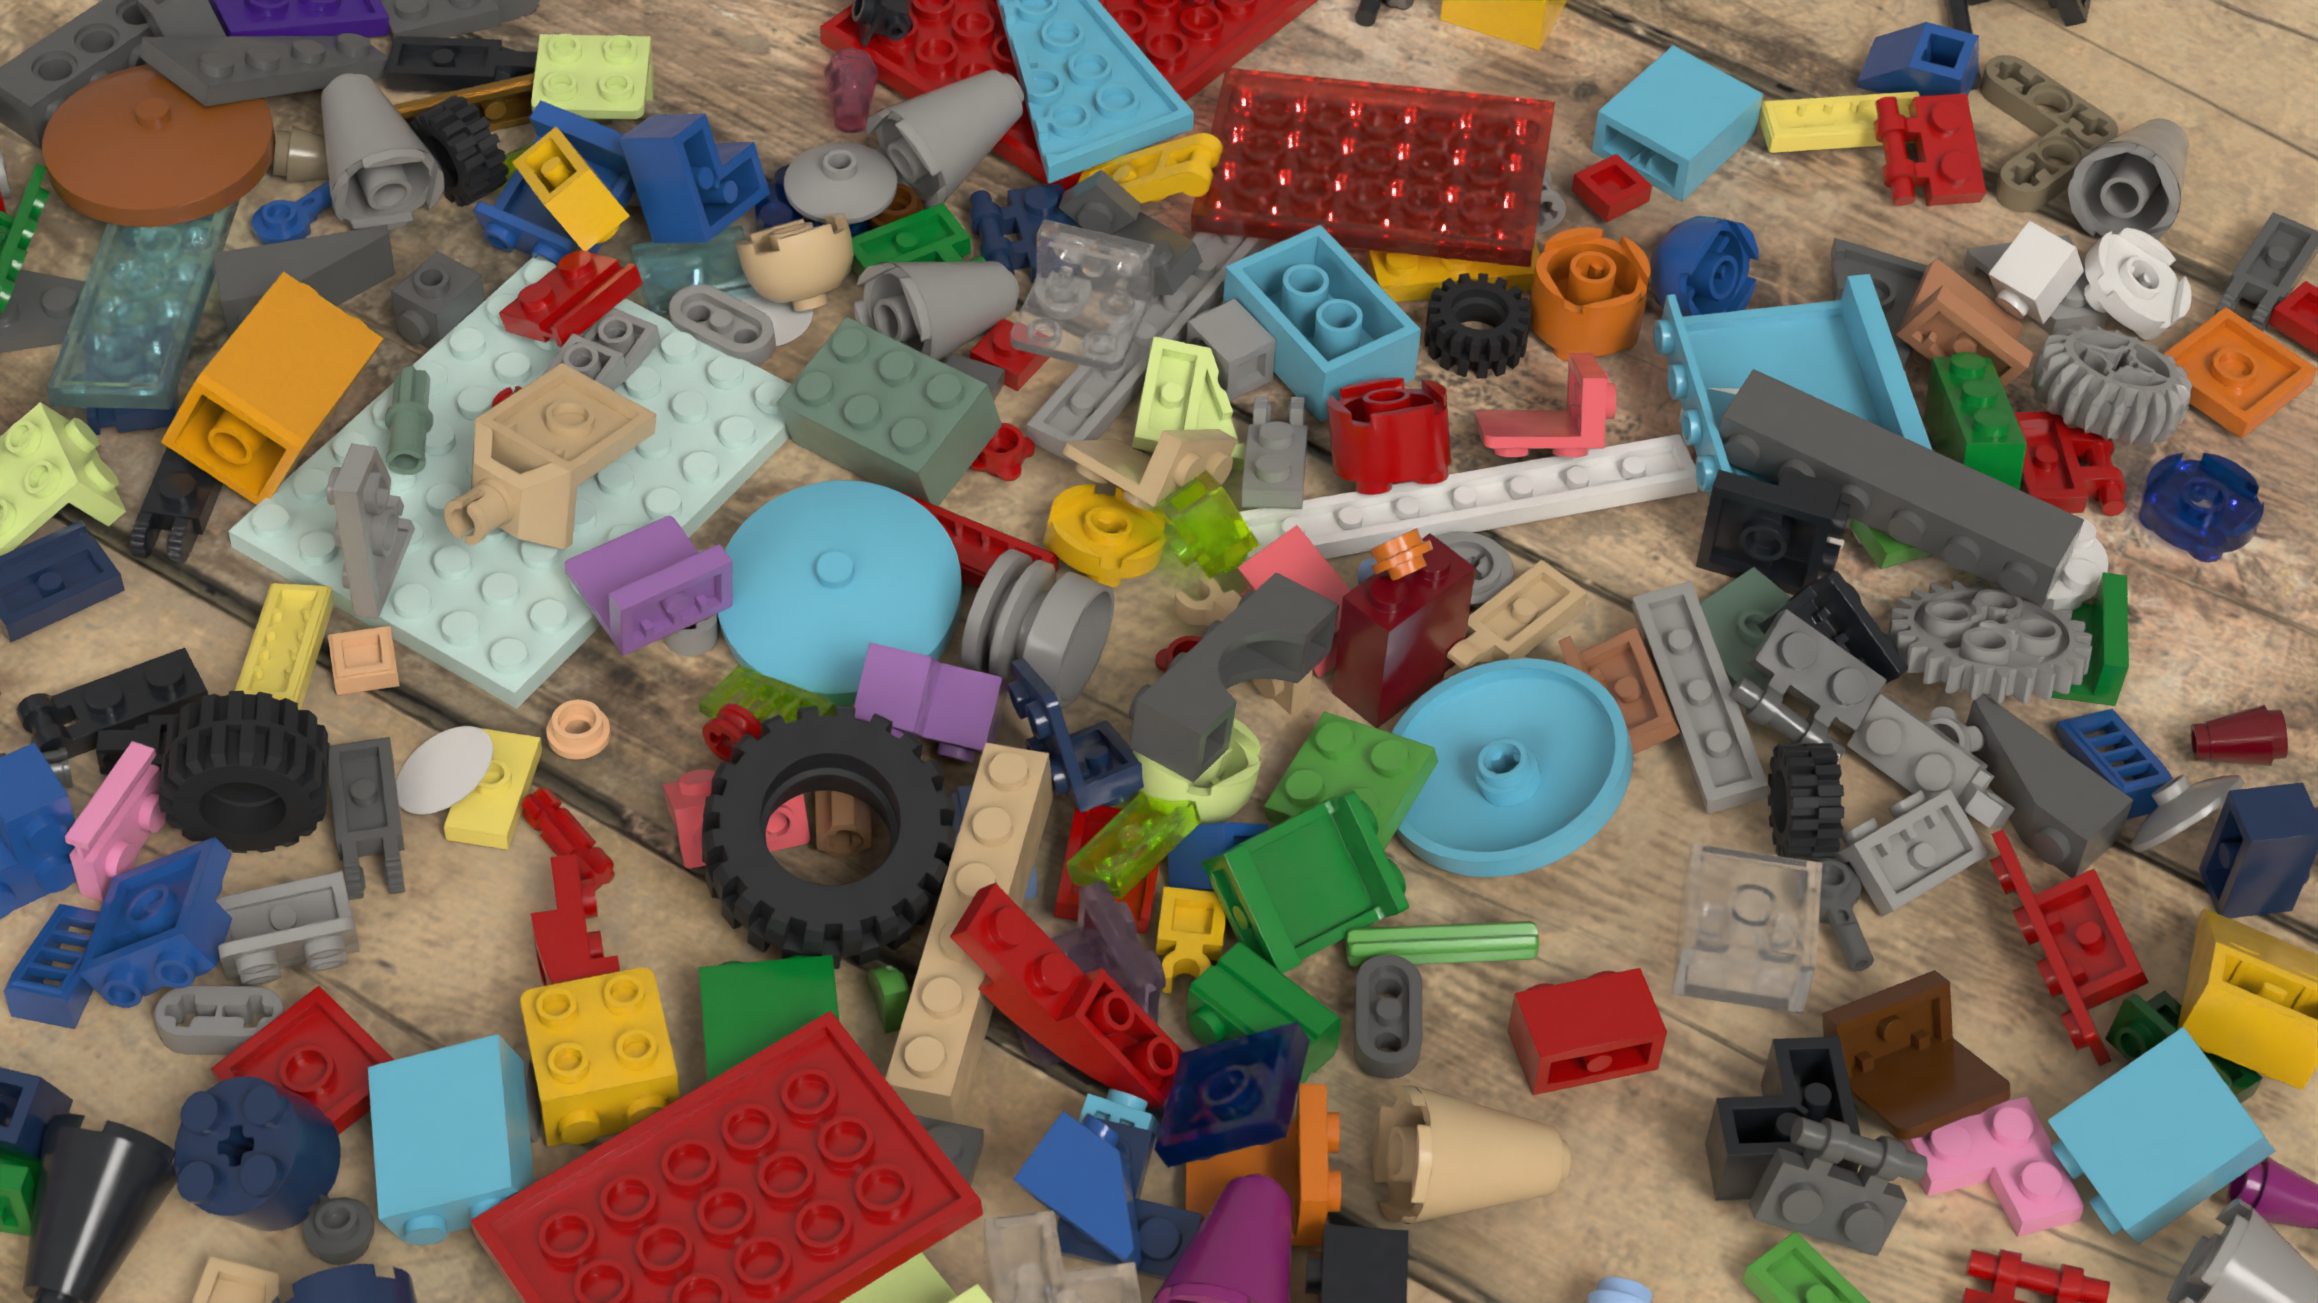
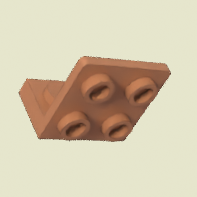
(1956, 318)

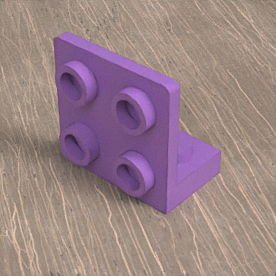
(651, 583)

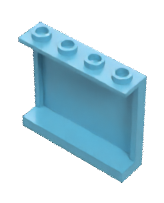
(1822, 348)

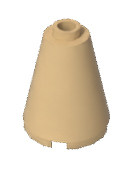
(1460, 1156)

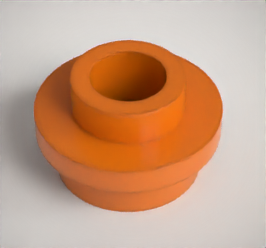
(1401, 554)

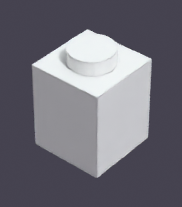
(2035, 273)

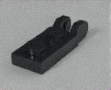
(176, 502)

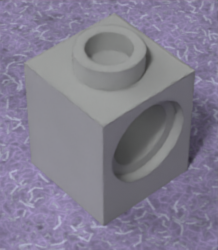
(1239, 346)

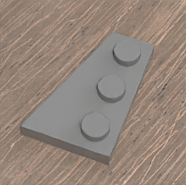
(368, 528)

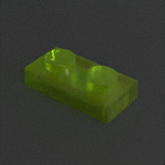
(1133, 843)

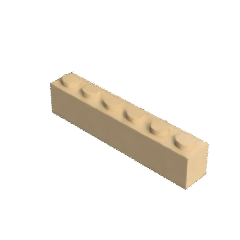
(945, 1009)

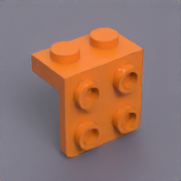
(1294, 1162)

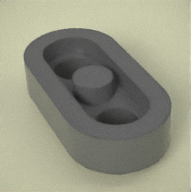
(1388, 1020)

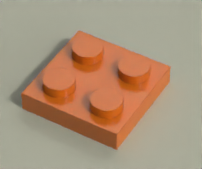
(2239, 372)

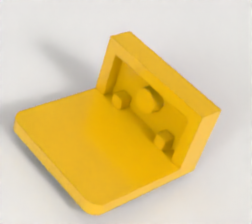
(599, 1054)

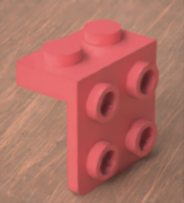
(1566, 431)

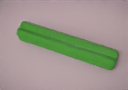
(1445, 942)

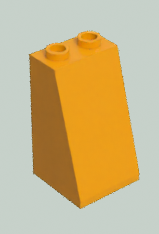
(271, 389)

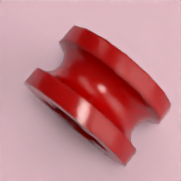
(728, 728)

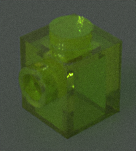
(1206, 527)

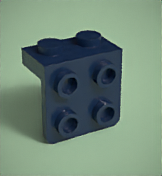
(1086, 766)

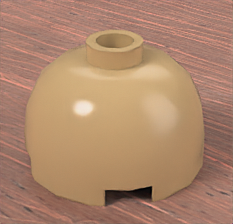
(798, 261)

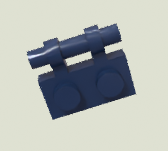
(1022, 217)

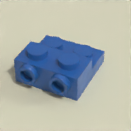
(159, 925)

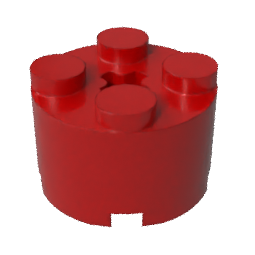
(1389, 434)

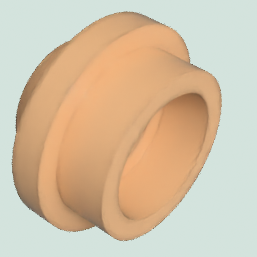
(575, 718)

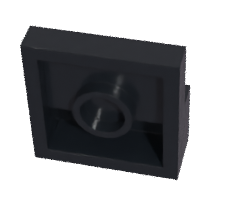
(1773, 528)

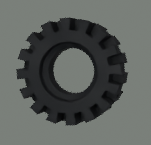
(462, 148)
(1479, 303)
(1805, 800)

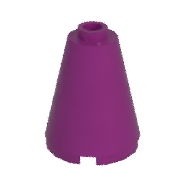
(1238, 1249)

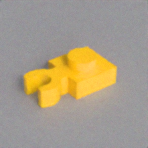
(1189, 932)

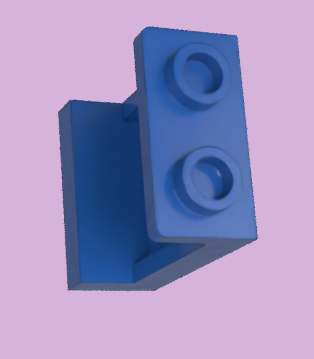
(521, 218)

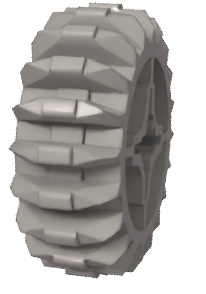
(2111, 385)

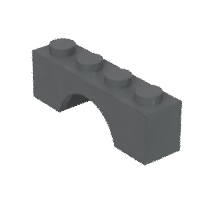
(1270, 635)

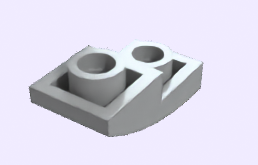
(610, 348)

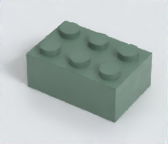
(889, 412)

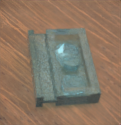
(673, 266)

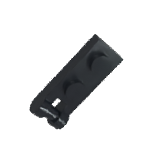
(111, 703)

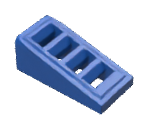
(2138, 759)
(46, 1003)

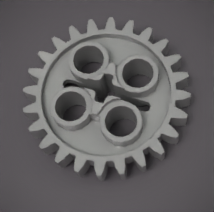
(1990, 642)

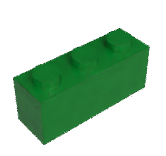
(1974, 418)

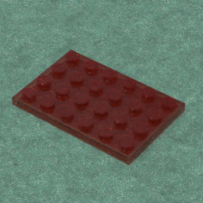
(1378, 166)

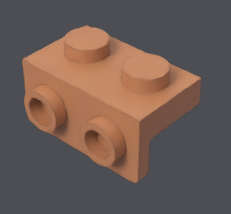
(1632, 680)

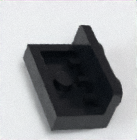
(1838, 614)

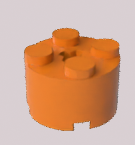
(1589, 293)

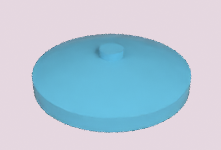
(830, 575)
(1523, 768)

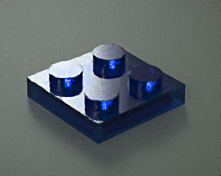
(1232, 1095)

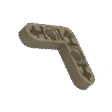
(2069, 135)

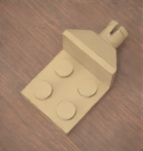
(538, 451)

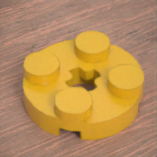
(1083, 534)

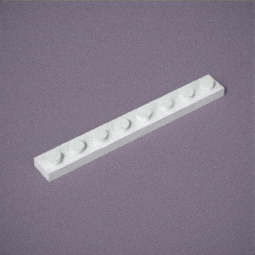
(1486, 497)

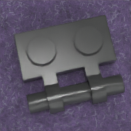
(1814, 672)
(1831, 1201)

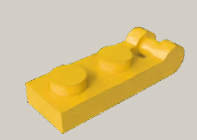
(1165, 168)

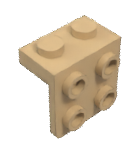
(1149, 479)

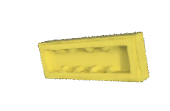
(1824, 121)
(287, 641)

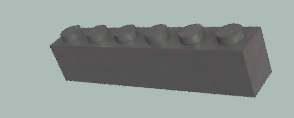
(1902, 487)

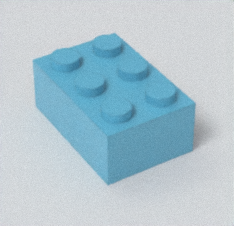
(1325, 316)

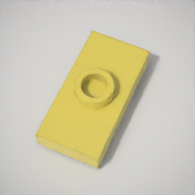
(494, 806)

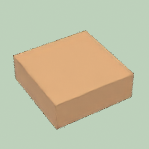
(363, 660)

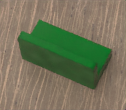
(2110, 651)

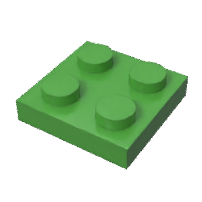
(1351, 756)

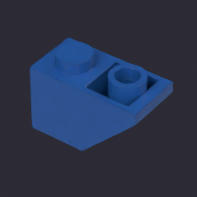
(1922, 60)

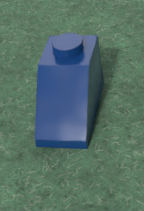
(1085, 1183)

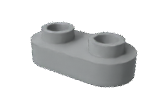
(729, 323)

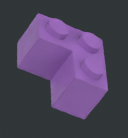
(931, 700)

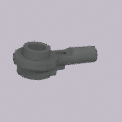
(1837, 898)
(338, 1229)

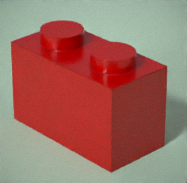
(1586, 1030)

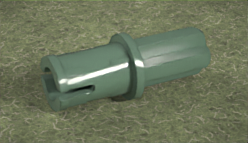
(409, 421)

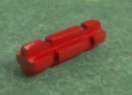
(567, 835)

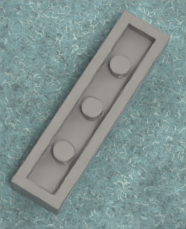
(1698, 694)

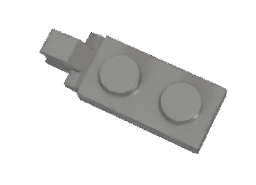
(1927, 760)

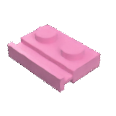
(116, 821)

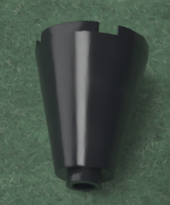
(91, 1206)

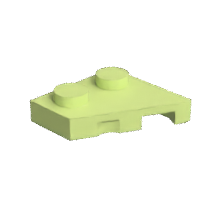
(1182, 395)

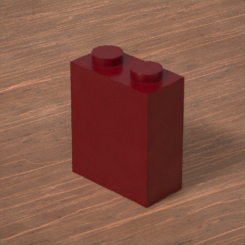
(1400, 633)

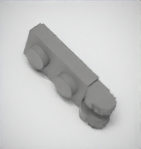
(1275, 457)

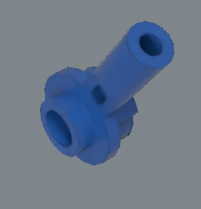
(290, 220)

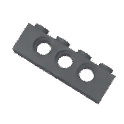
(71, 57)

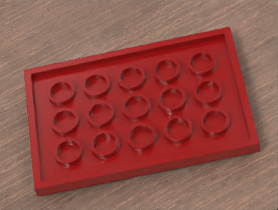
(752, 1189)

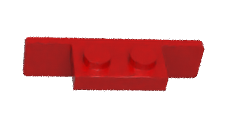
(2082, 940)

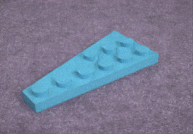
(1087, 85)

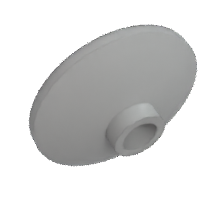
(840, 180)
(2181, 807)

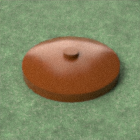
(153, 154)

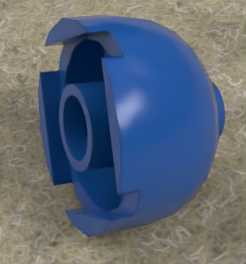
(1705, 266)

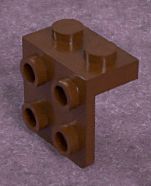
(1907, 1063)

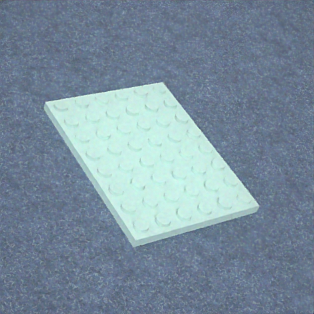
(505, 605)

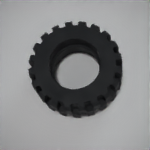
(844, 758)

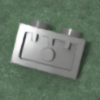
(1913, 851)

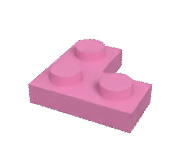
(2012, 1154)

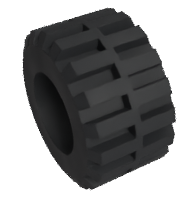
(244, 771)

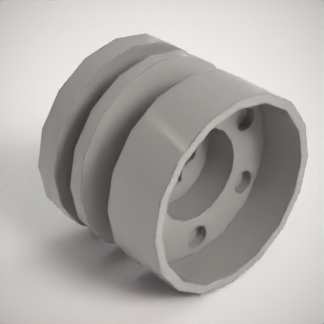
(1033, 617)

